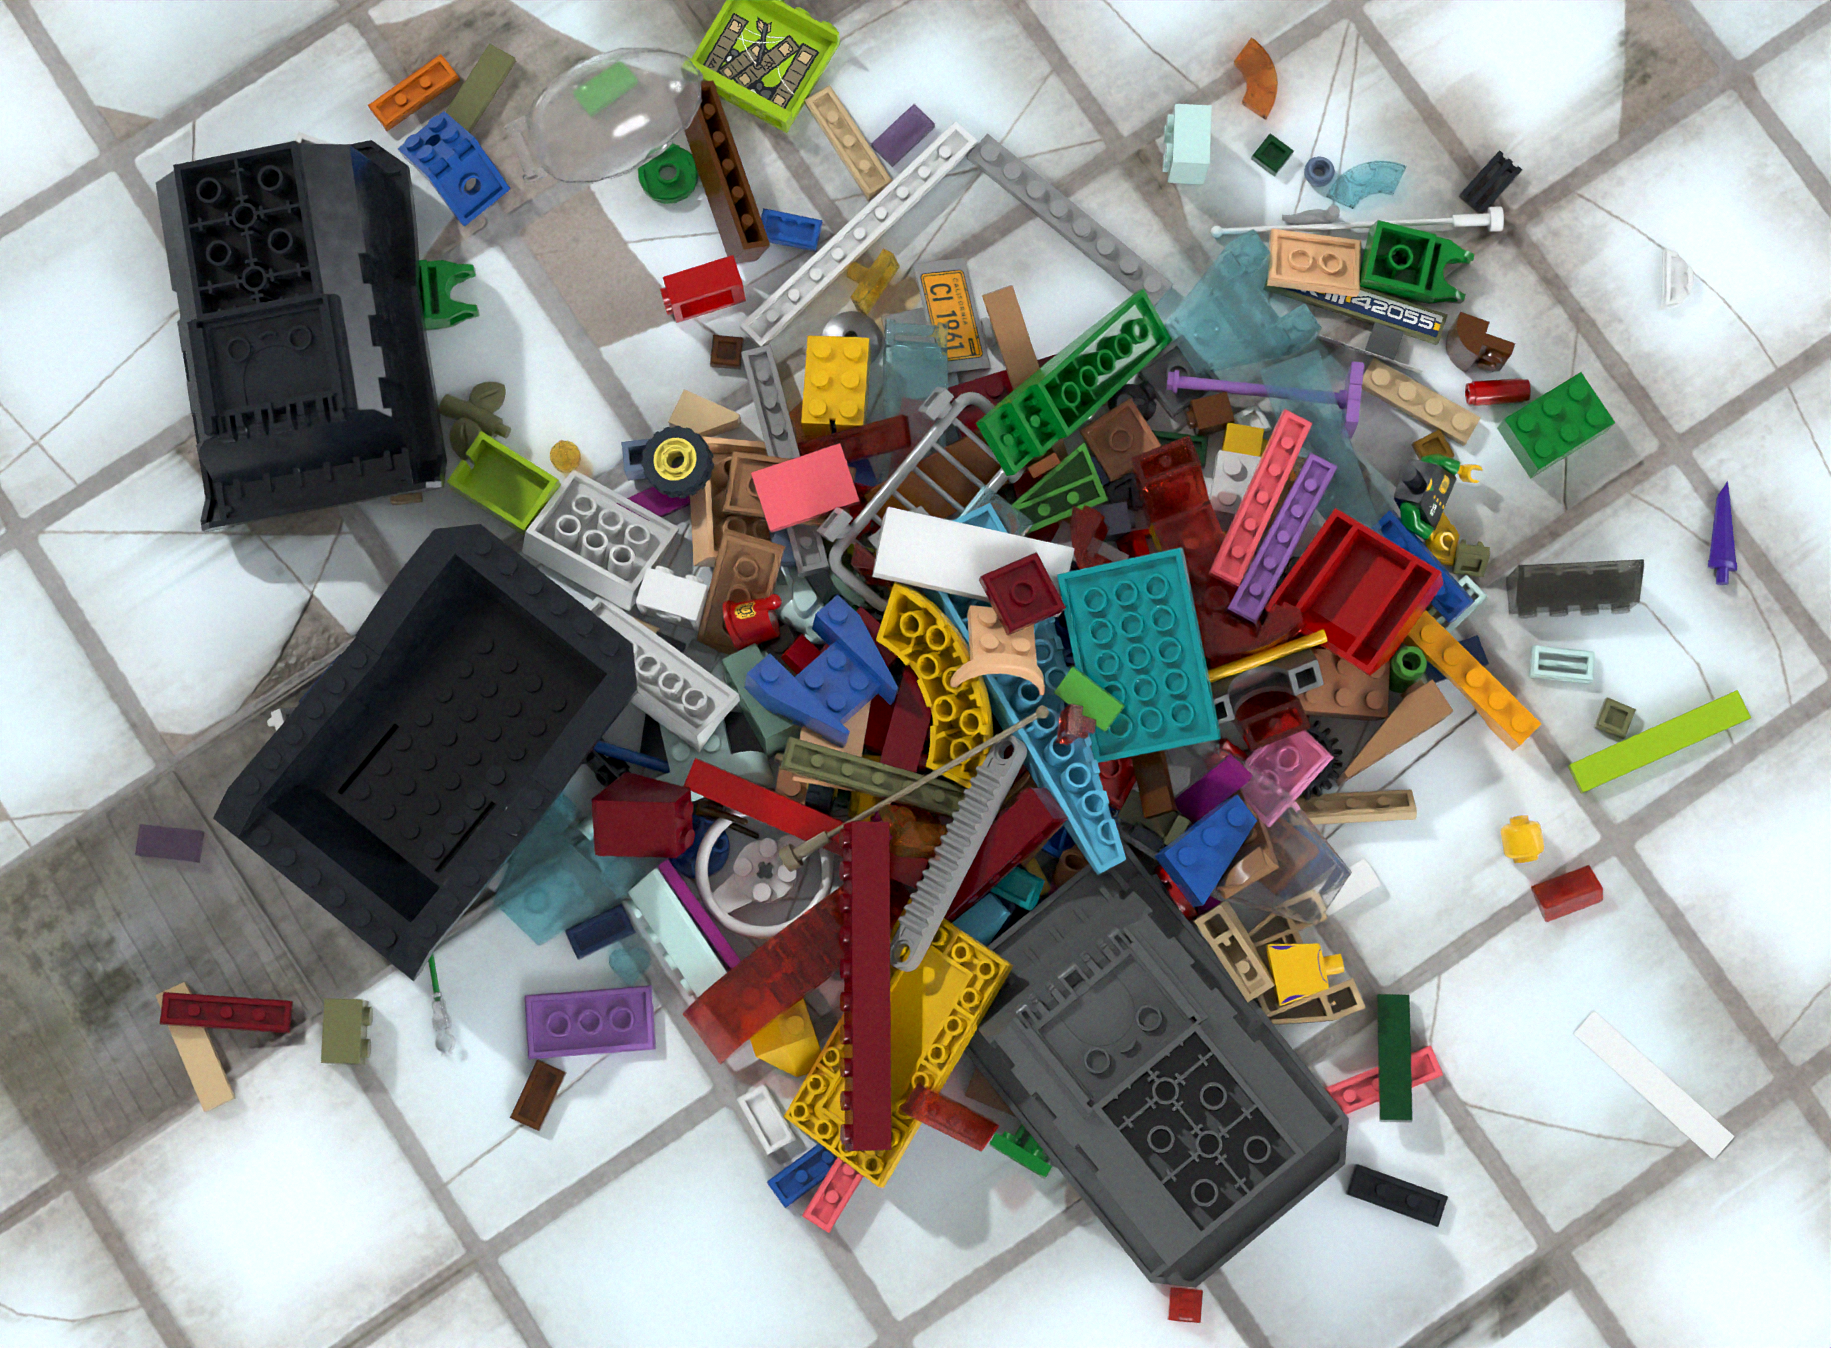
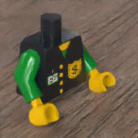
(1424, 494)

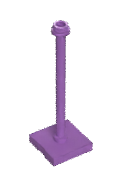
(1347, 399)

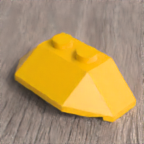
(789, 1042)

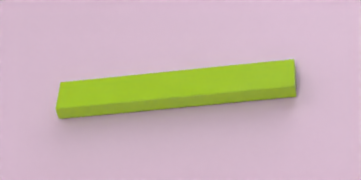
(1659, 741)

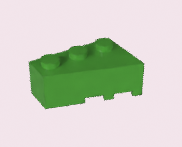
(1066, 485)

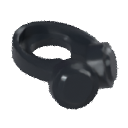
(1144, 391)

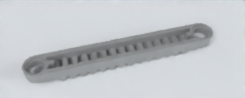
(956, 852)

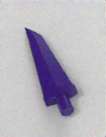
(1722, 548)

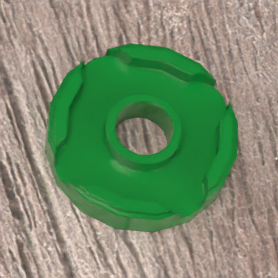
(676, 188)

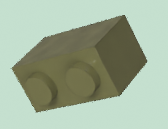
(346, 1031)

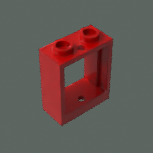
(703, 289)

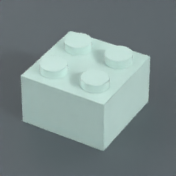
(1187, 143)

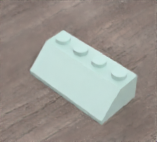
(677, 933)

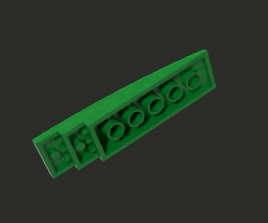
(1074, 383)

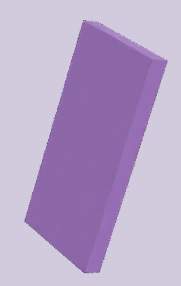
(590, 1022)

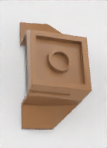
(1251, 861)

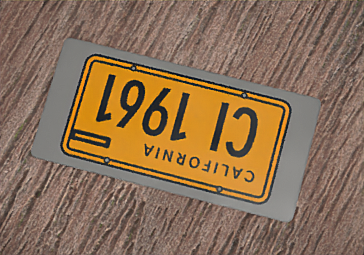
(950, 300)

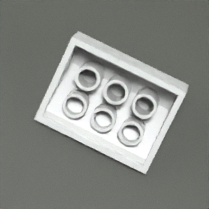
(597, 540)

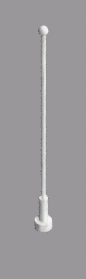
(1493, 219)

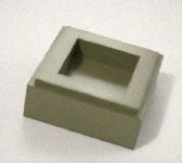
(1614, 718)

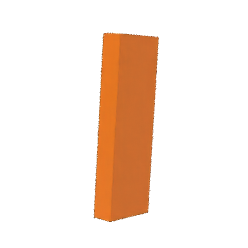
(413, 92)

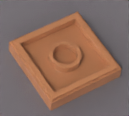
(1118, 438)

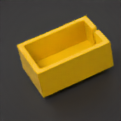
(835, 384)

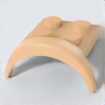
(996, 652)

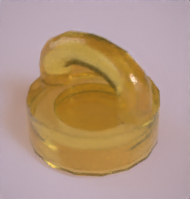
(565, 456)

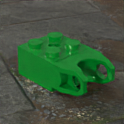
(1421, 265)
(435, 286)

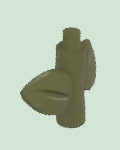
(475, 416)

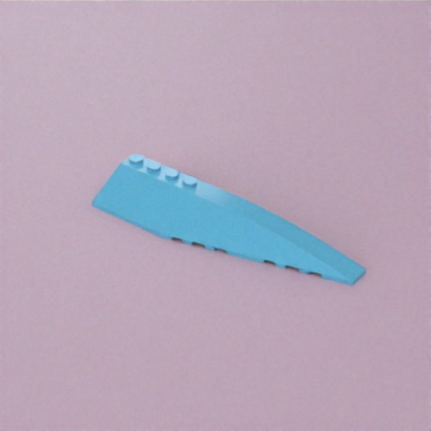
(1063, 769)

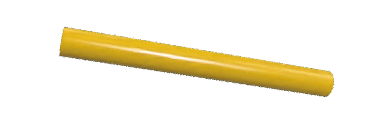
(1267, 656)

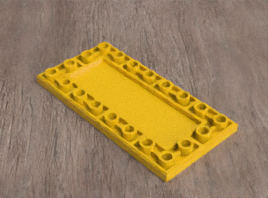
(931, 1025)

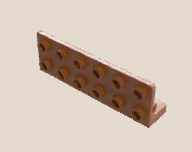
(953, 480)

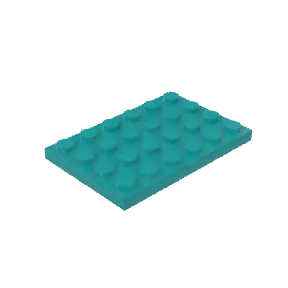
(1142, 643)

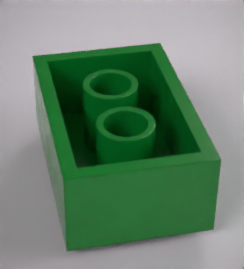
(1555, 425)

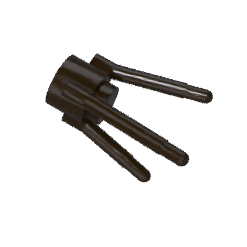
(712, 811)

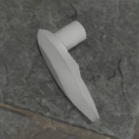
(1314, 216)

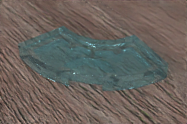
(1365, 180)

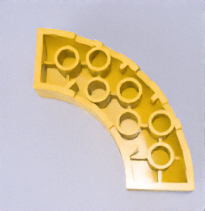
(935, 651)

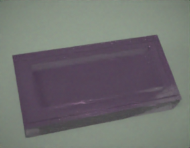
(903, 135)
(169, 843)

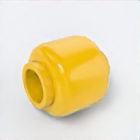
(1522, 839)

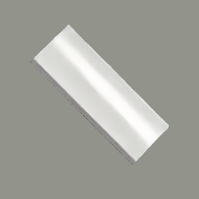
(954, 554)
(669, 683)

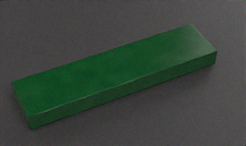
(1394, 1058)

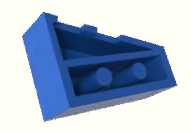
(1206, 849)

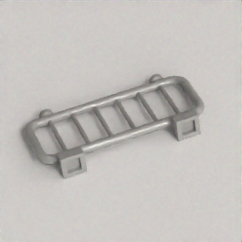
(934, 407)

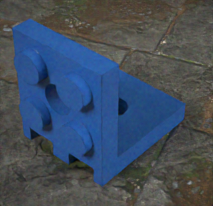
(448, 160)

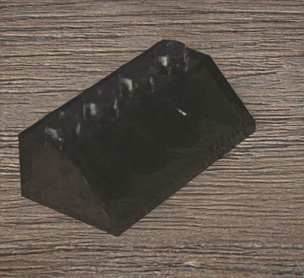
(1574, 587)

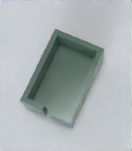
(769, 729)

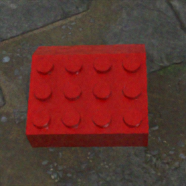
(1358, 591)

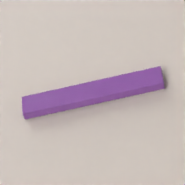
(1281, 539)

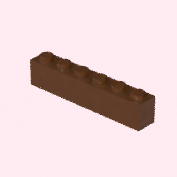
(725, 179)

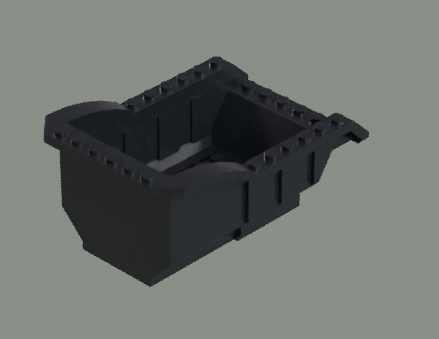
(302, 329)
(433, 743)

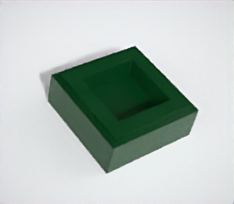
(1272, 154)

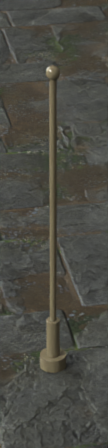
(793, 856)

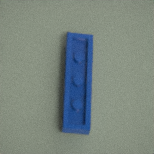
(1451, 598)

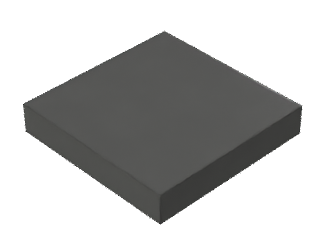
(1157, 375)

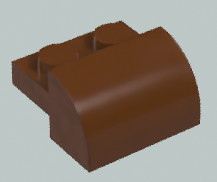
(1471, 344)

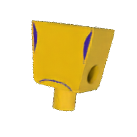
(1300, 970)

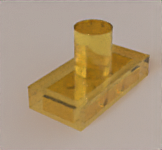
(872, 281)

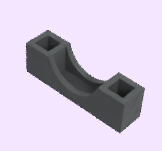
(1288, 674)

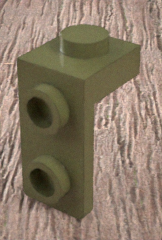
(1168, 825)

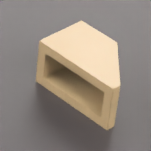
(703, 416)

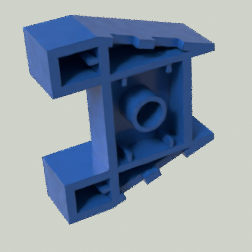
(833, 683)

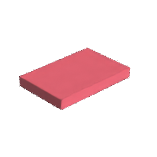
(805, 488)

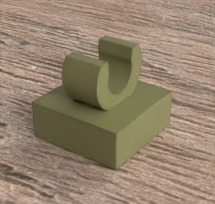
(1471, 559)

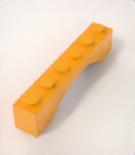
(1486, 694)

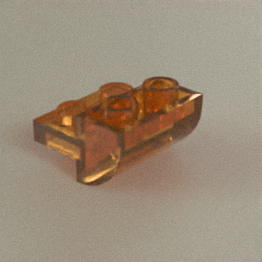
(912, 832)

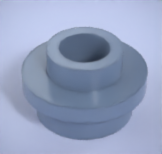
(1319, 163)

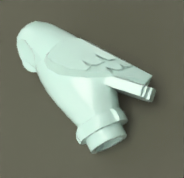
(798, 604)

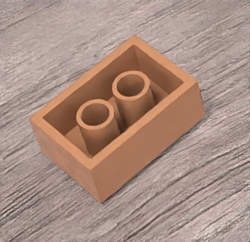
(1347, 690)

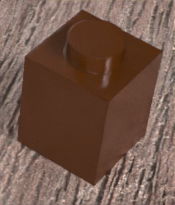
(1209, 414)

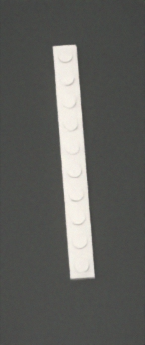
(858, 235)

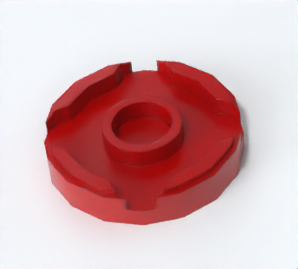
(1178, 897)

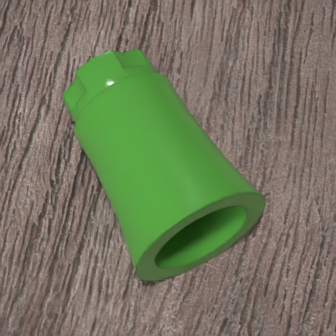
(1399, 676)

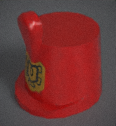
(752, 620)

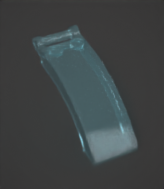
(909, 378)

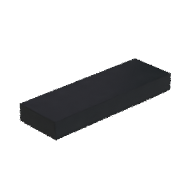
(1396, 1195)

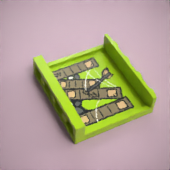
(766, 57)

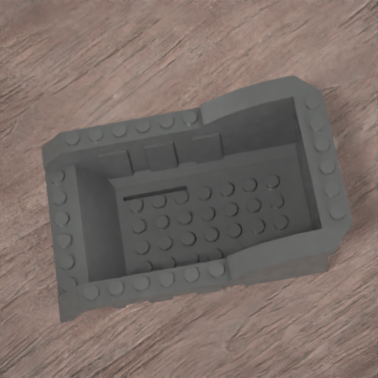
(1189, 1122)

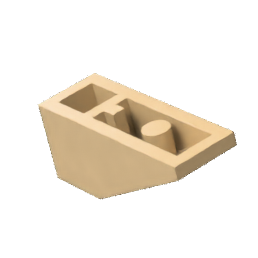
(1235, 950)

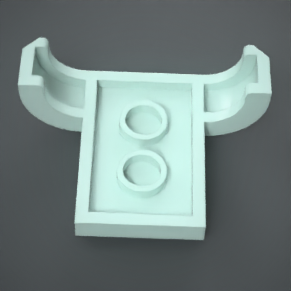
(717, 751)

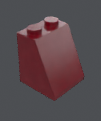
(642, 818)

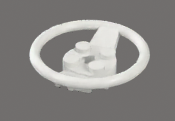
(746, 887)

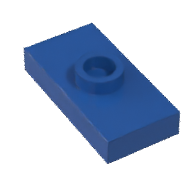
(791, 229)

